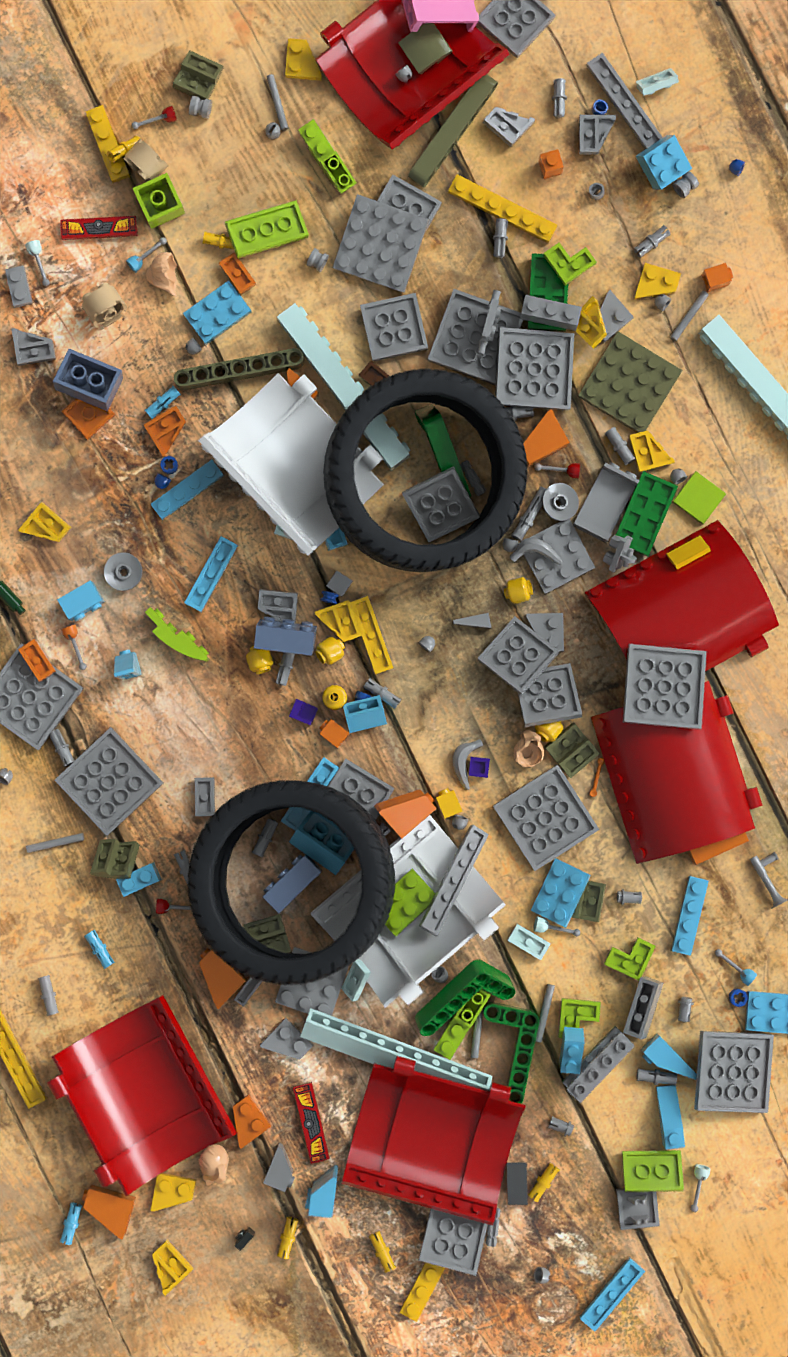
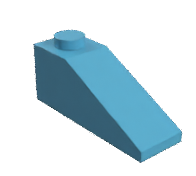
(126, 665)
(665, 1057)
(670, 1117)

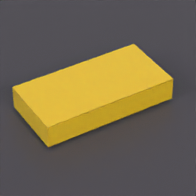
(688, 552)

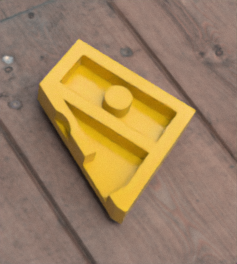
(300, 61)
(656, 281)
(591, 324)
(171, 1191)
(170, 1266)

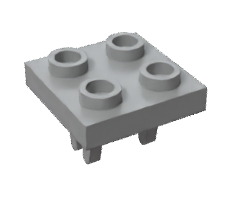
(637, 1209)

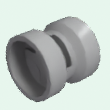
(199, 106)
(685, 184)

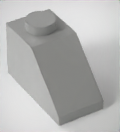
(280, 1170)

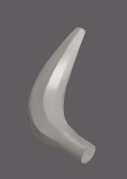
(538, 546)
(459, 761)

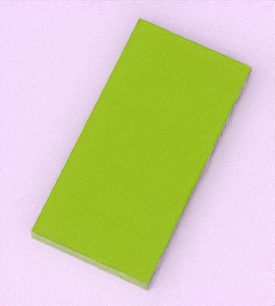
(266, 229)

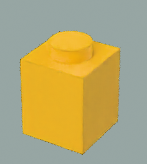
(448, 803)

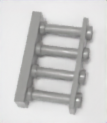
(598, 1064)

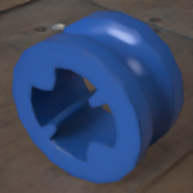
(163, 465)
(329, 597)
(739, 1003)

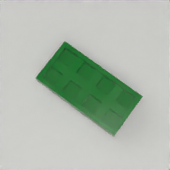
(545, 285)
(646, 512)

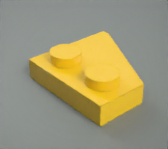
(648, 452)
(45, 524)
(340, 620)

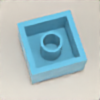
(663, 162)

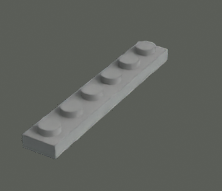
(624, 101)
(453, 880)

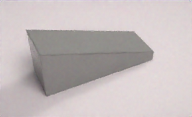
(480, 621)
(247, 991)

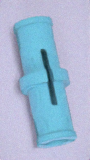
(162, 402)
(99, 949)
(71, 1223)

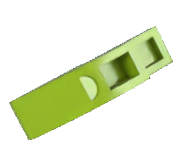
(326, 157)
(180, 642)
(460, 1024)

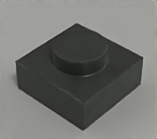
(243, 1238)

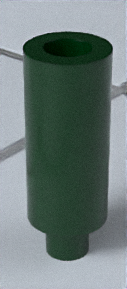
(11, 599)

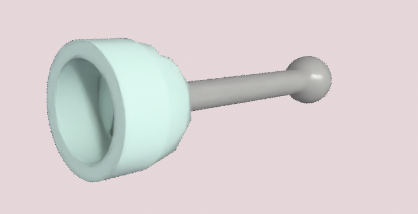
(34, 249)
(542, 925)
(701, 1173)

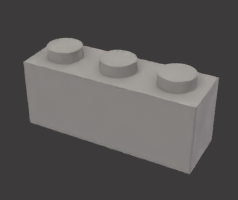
(550, 312)
(643, 1007)

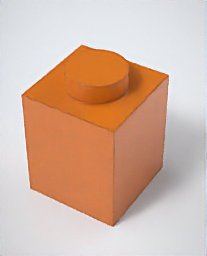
(551, 164)
(717, 277)
(333, 732)

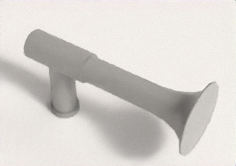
(759, 867)

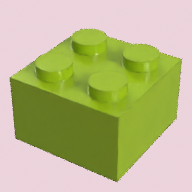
(159, 200)

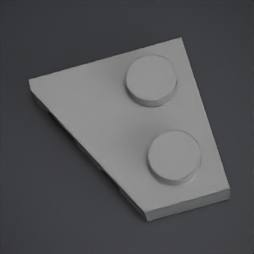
(593, 132)
(614, 315)
(32, 348)
(278, 604)
(549, 627)
(287, 1041)

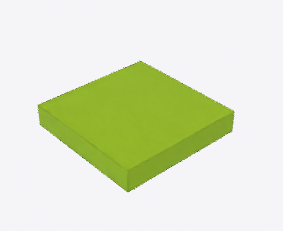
(699, 497)

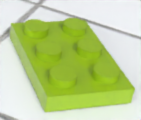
(410, 900)
(652, 1171)

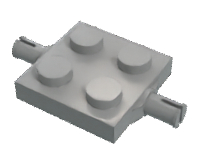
(489, 328)

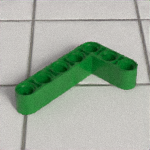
(439, 439)
(459, 991)
(526, 1048)

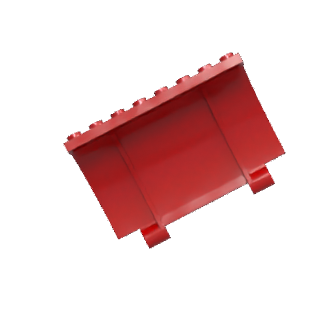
(368, 55)
(703, 606)
(676, 782)
(140, 1096)
(433, 1141)

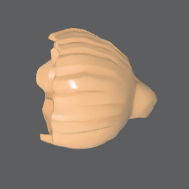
(162, 272)
(528, 749)
(214, 1164)

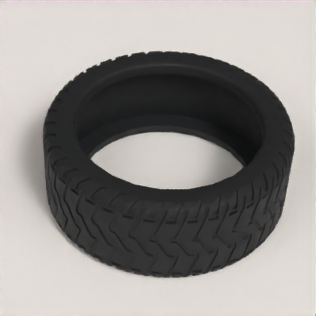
(496, 431)
(209, 875)

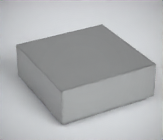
(339, 583)

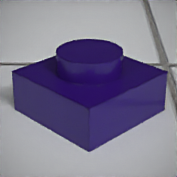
(479, 767)

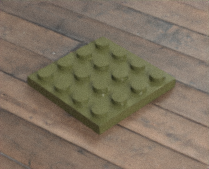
(630, 383)

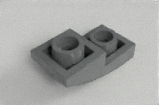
(517, 1184)

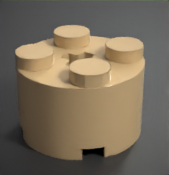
(145, 159)
(103, 305)

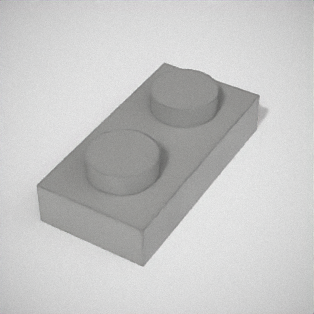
(19, 286)
(204, 796)

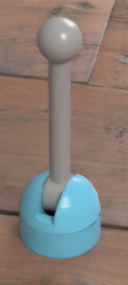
(136, 262)
(746, 975)

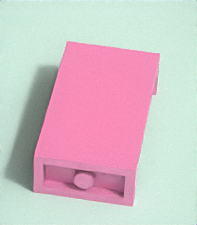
(440, 12)

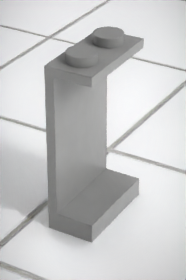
(606, 502)

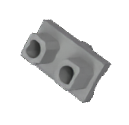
(623, 553)

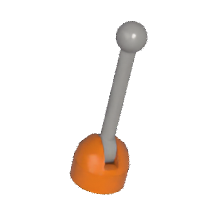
(71, 633)

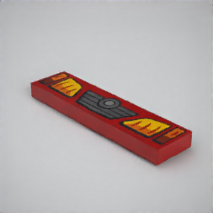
(98, 227)
(311, 1122)

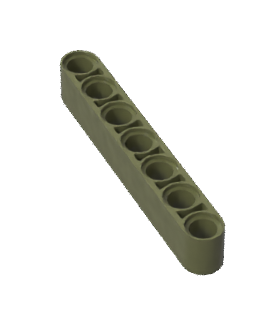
(452, 130)
(229, 367)

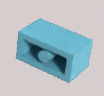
(81, 601)
(364, 714)
(139, 879)
(571, 1050)

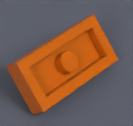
(237, 273)
(37, 660)

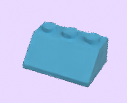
(322, 842)
(322, 1194)

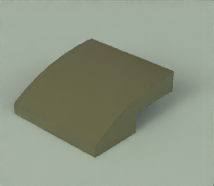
(425, 47)
(198, 76)
(572, 750)
(115, 859)
(591, 902)
(270, 932)

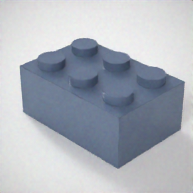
(88, 379)
(285, 636)
(291, 882)

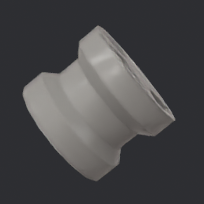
(317, 260)

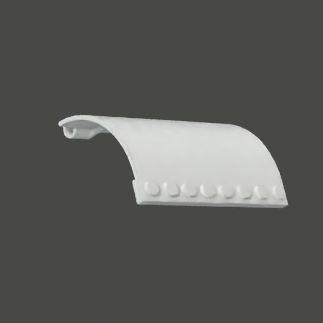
(278, 458)
(406, 960)

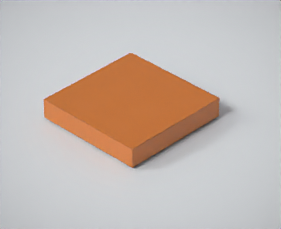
(86, 417)

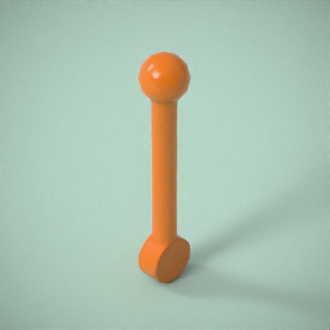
(593, 792)

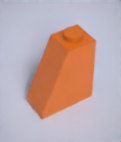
(545, 439)
(406, 811)
(220, 977)
(109, 1208)

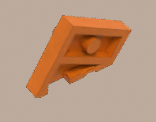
(165, 429)
(249, 1121)

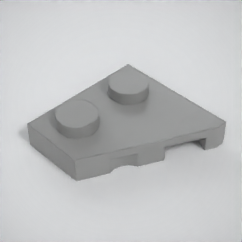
(507, 125)

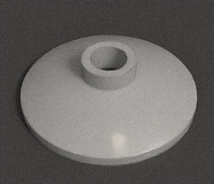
(568, 501)
(113, 570)

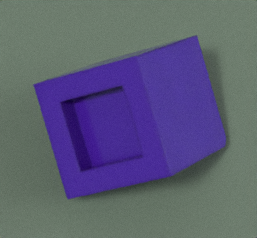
(303, 712)

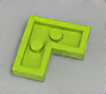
(569, 267)
(633, 963)
(575, 1010)

